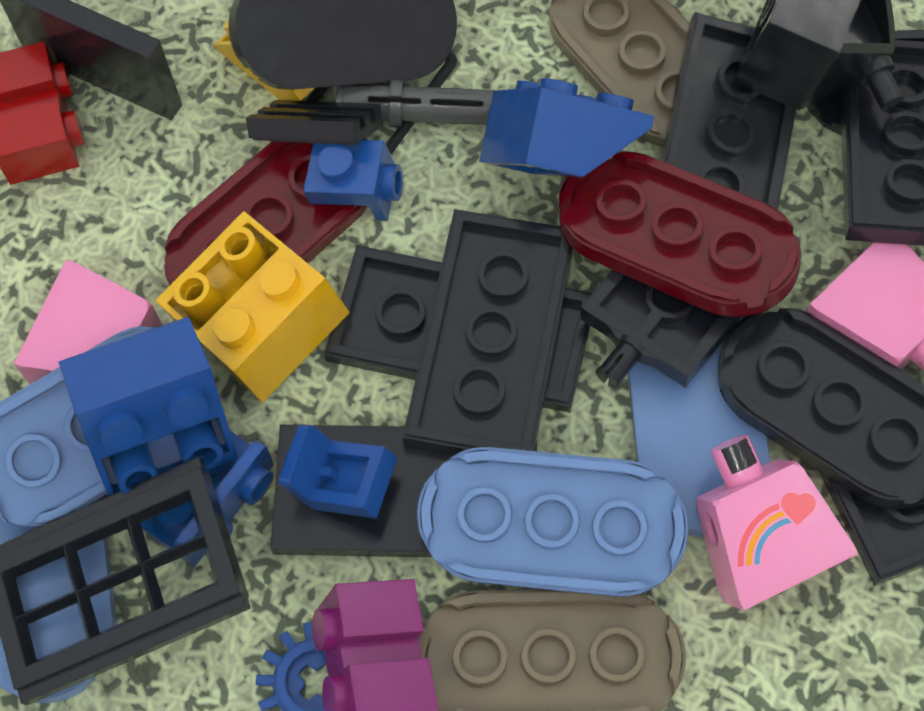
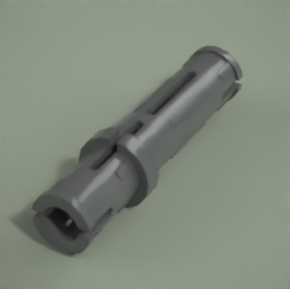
(421, 103)

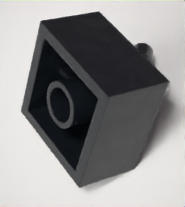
(818, 47)

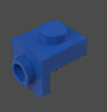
(354, 176)
(337, 473)

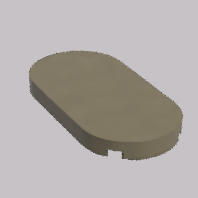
(625, 50)
(552, 652)

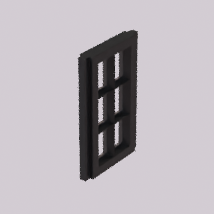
(139, 635)

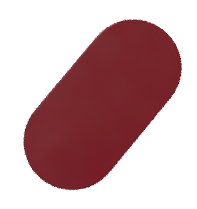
(273, 195)
(681, 234)

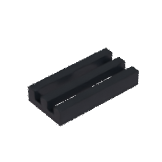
(315, 122)

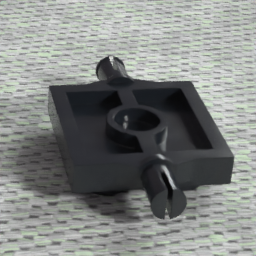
(652, 330)

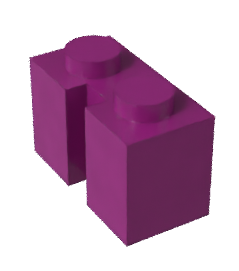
(373, 648)

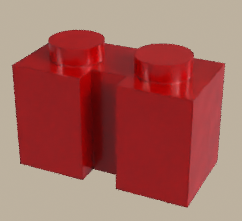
(35, 126)

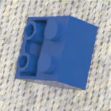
(557, 132)
(148, 405)

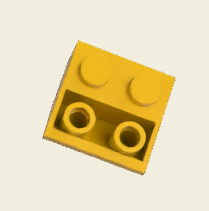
(254, 305)

